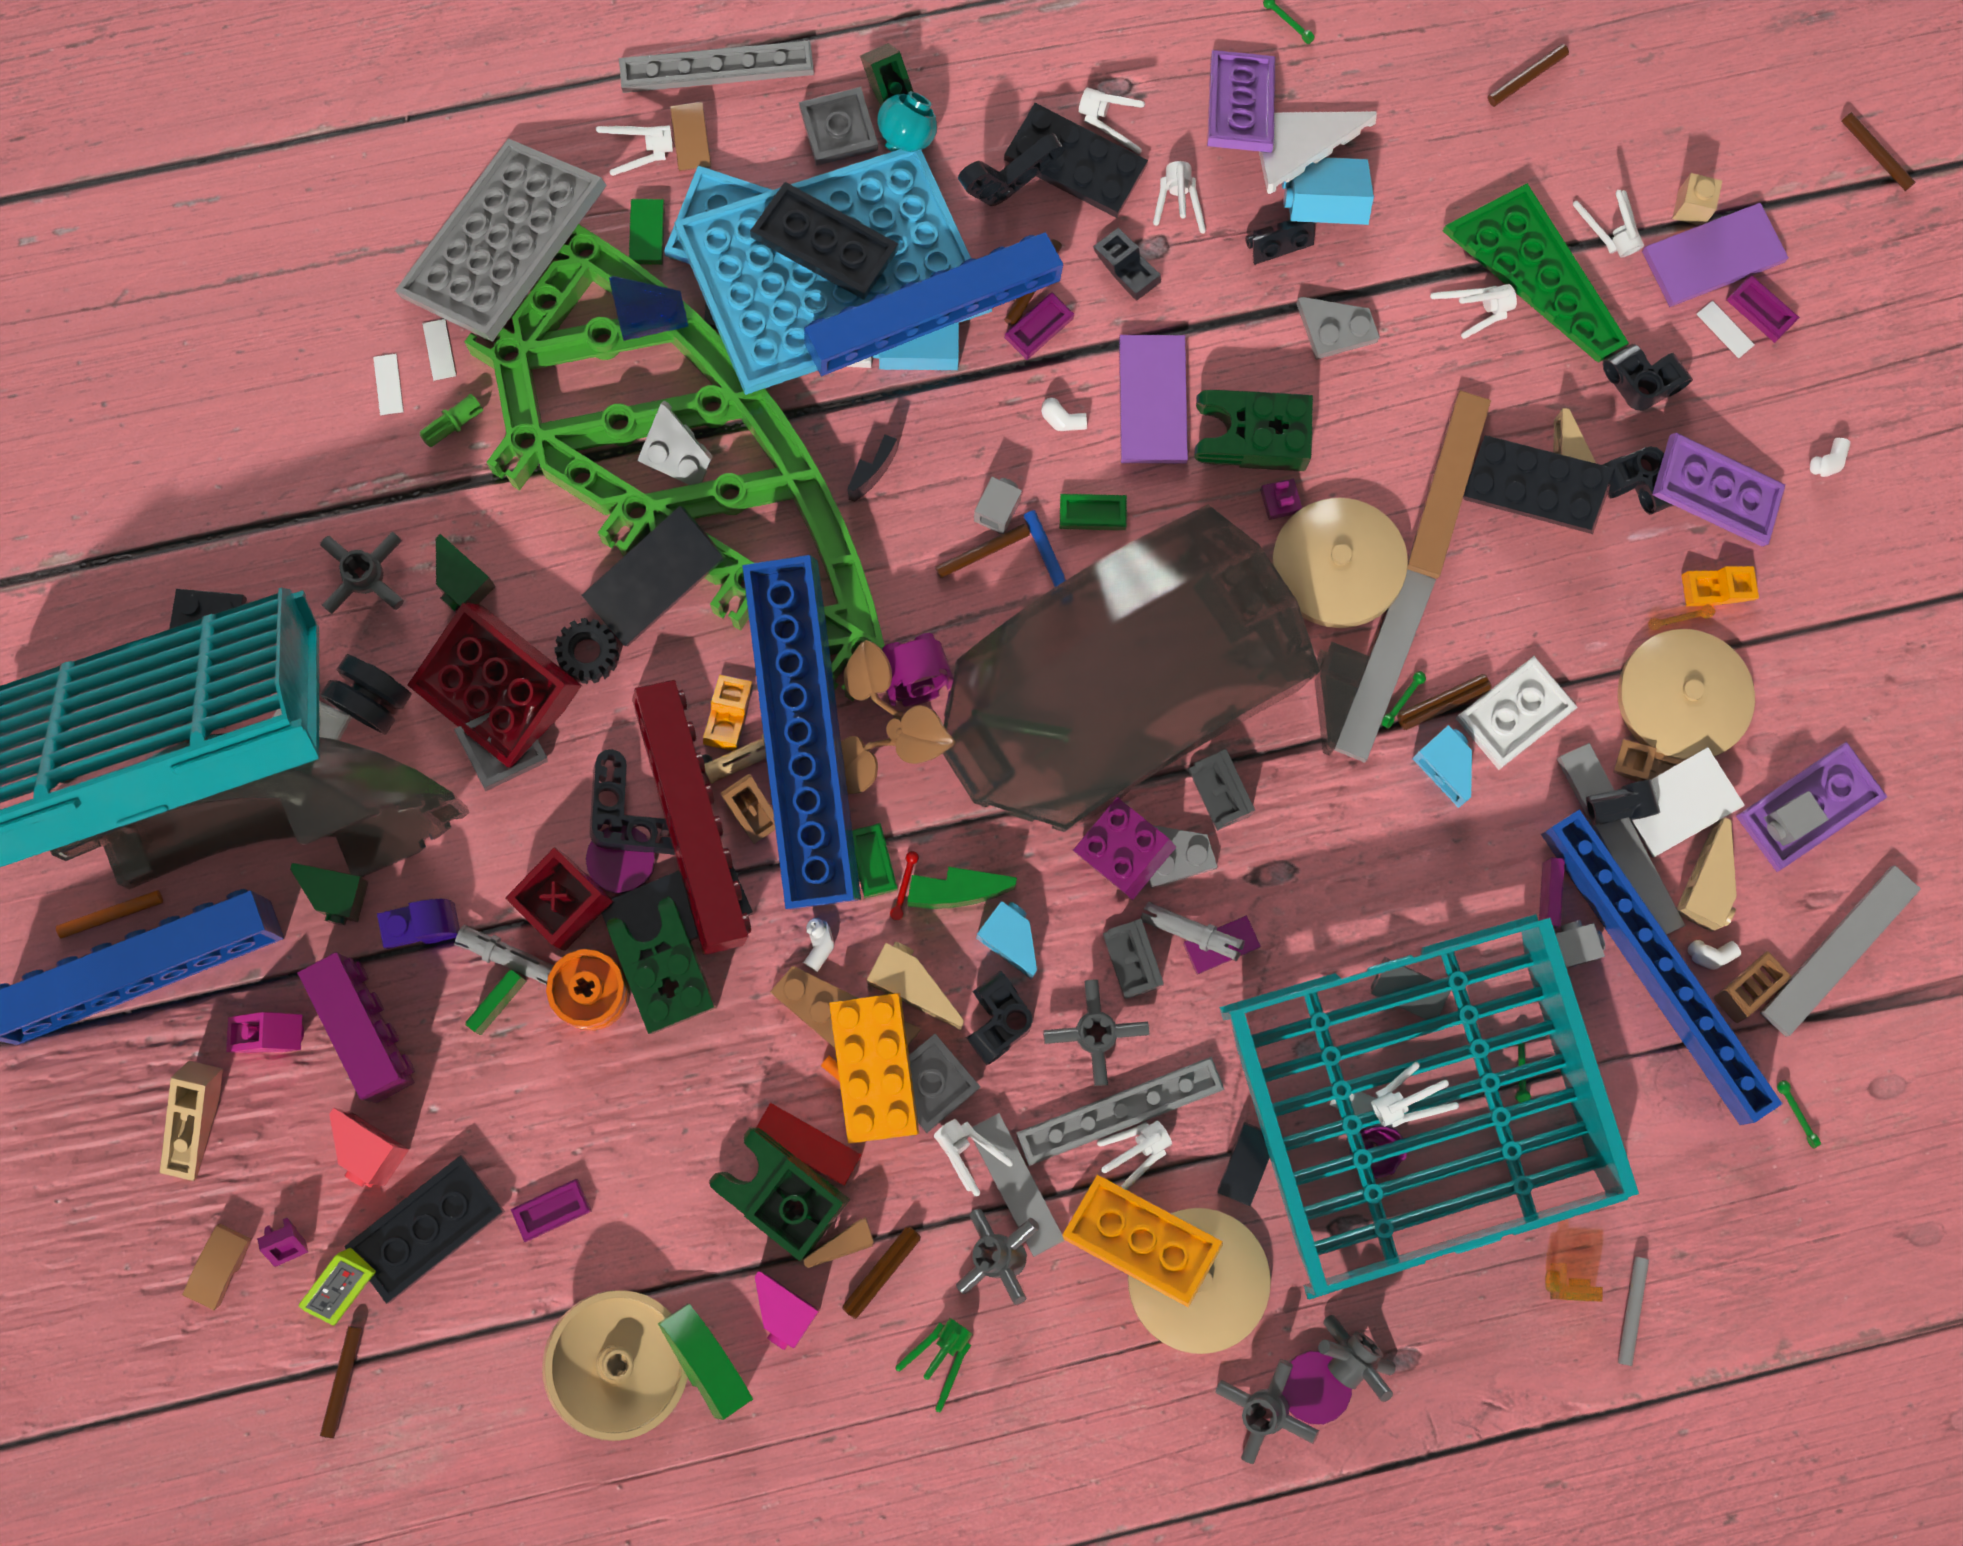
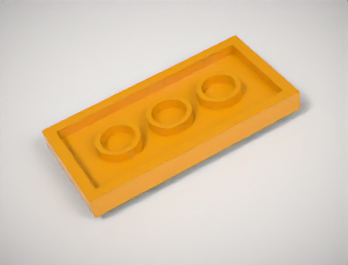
(874, 1068)
(1142, 1240)

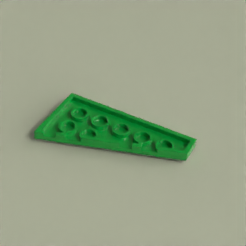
(1525, 250)

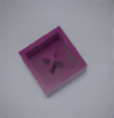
(1124, 848)

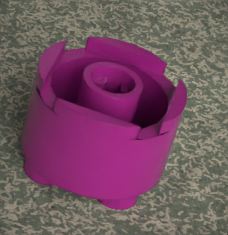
(917, 670)

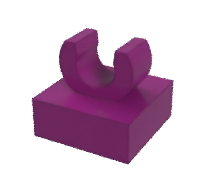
(1281, 499)
(282, 1244)

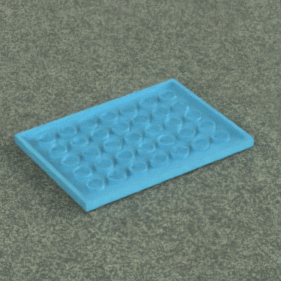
(768, 299)

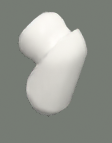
(1060, 418)
(1833, 462)
(822, 943)
(1711, 957)

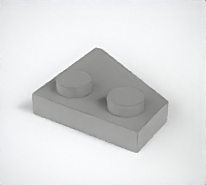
(1336, 326)
(673, 448)
(1190, 858)

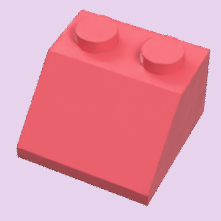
(364, 1150)

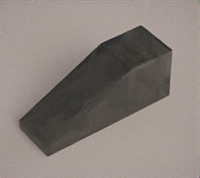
(1335, 689)

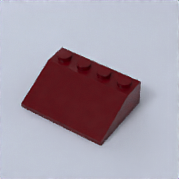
(490, 668)

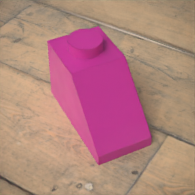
(264, 1033)
(783, 1311)

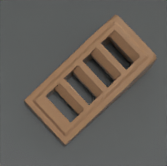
(1738, 1002)
(849, 1241)

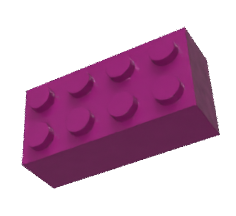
(357, 1028)

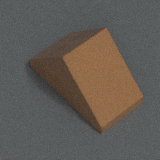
(750, 808)

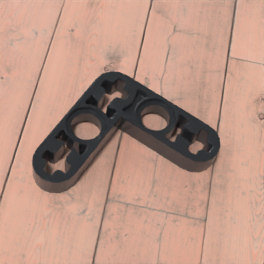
(995, 186)
(615, 816)

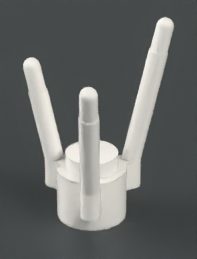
(1097, 104)
(657, 139)
(1179, 182)
(1626, 237)
(1494, 298)
(1391, 1107)
(1151, 1140)
(954, 1141)

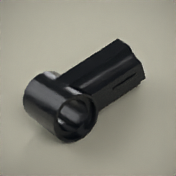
(1631, 802)

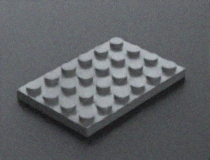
(500, 239)

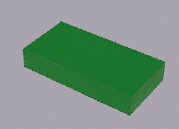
(647, 231)
(1093, 512)
(873, 861)
(495, 1002)

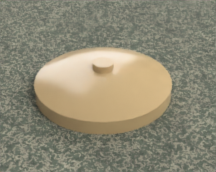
(1341, 561)
(1686, 694)
(1227, 1300)
(612, 1366)

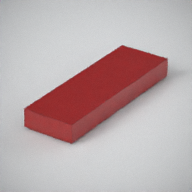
(810, 1144)

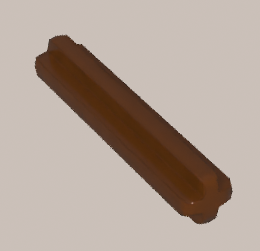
(1444, 701)
(881, 1272)

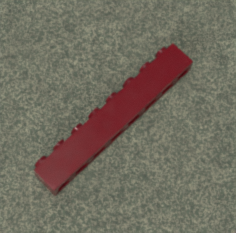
(690, 817)

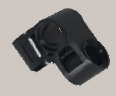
(1631, 370)
(1631, 475)
(999, 1000)

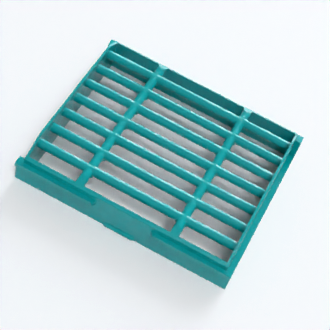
(177, 776)
(1572, 1056)

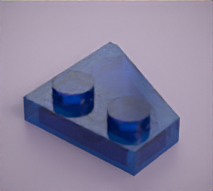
(646, 308)

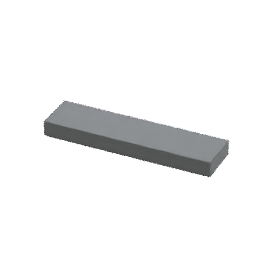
(1017, 1185)

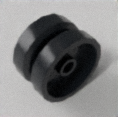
(368, 690)

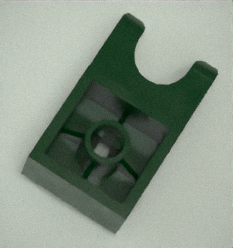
(1252, 426)
(663, 958)
(769, 1196)

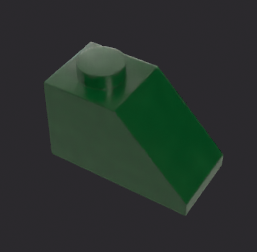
(886, 72)
(458, 576)
(332, 892)

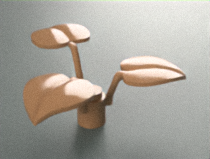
(917, 733)

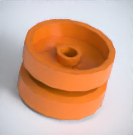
(573, 975)

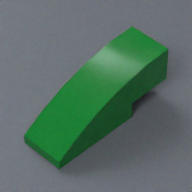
(959, 889)
(705, 1362)

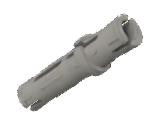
(1205, 936)
(499, 952)

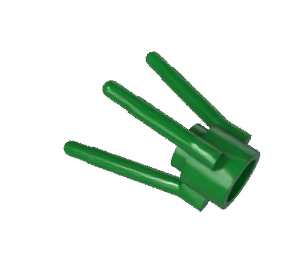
(952, 1338)

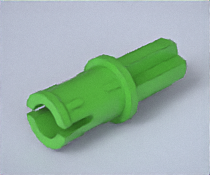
(451, 420)

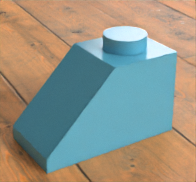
(1449, 764)
(1010, 937)

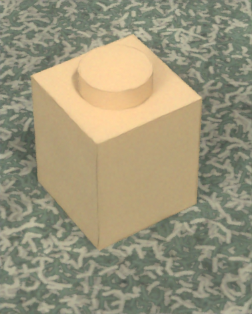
(1697, 199)

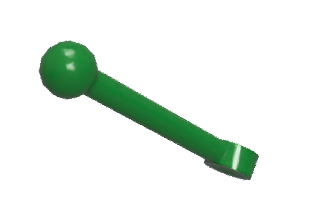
(1306, 35)
(1419, 678)
(1784, 1088)
(1522, 1095)

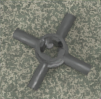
(370, 581)
(1088, 1042)
(998, 1256)
(1356, 1359)
(1267, 1398)

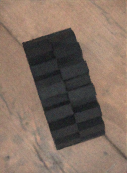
(578, 632)

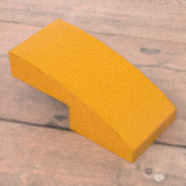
(1721, 586)
(727, 712)

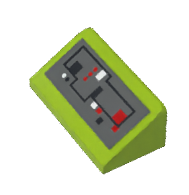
(337, 1287)

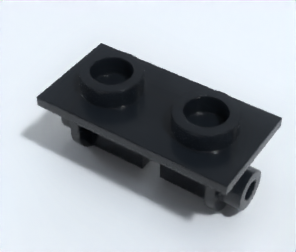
(1287, 239)

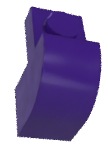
(420, 921)

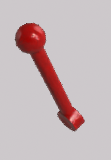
(897, 913)

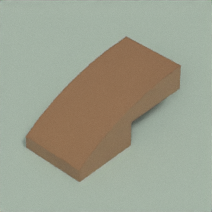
(690, 136)
(1642, 762)
(215, 1266)

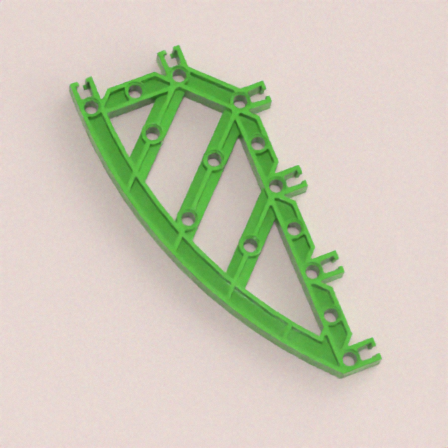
(557, 441)

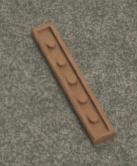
(1448, 484)

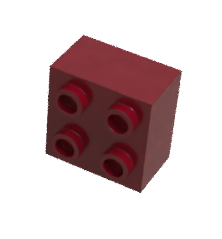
(559, 899)

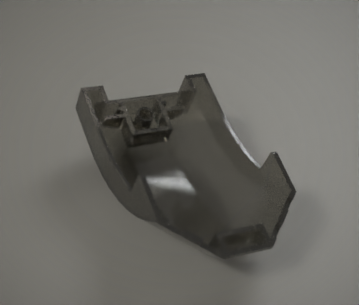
(1125, 671)
(349, 794)

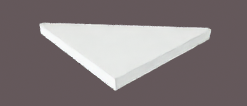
(1308, 139)

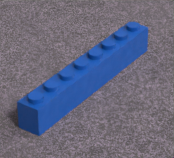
(932, 303)

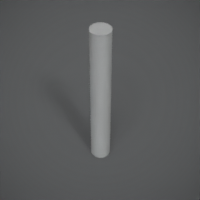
(1633, 1311)

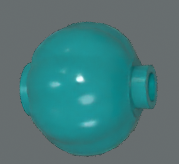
(907, 122)

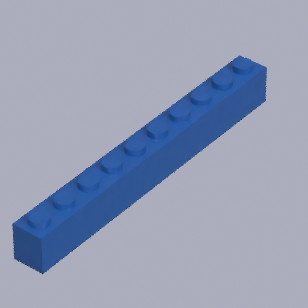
(1662, 969)

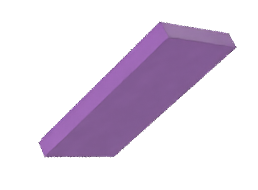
(1241, 101)
(1715, 254)
(1153, 399)
(1718, 489)
(1840, 788)

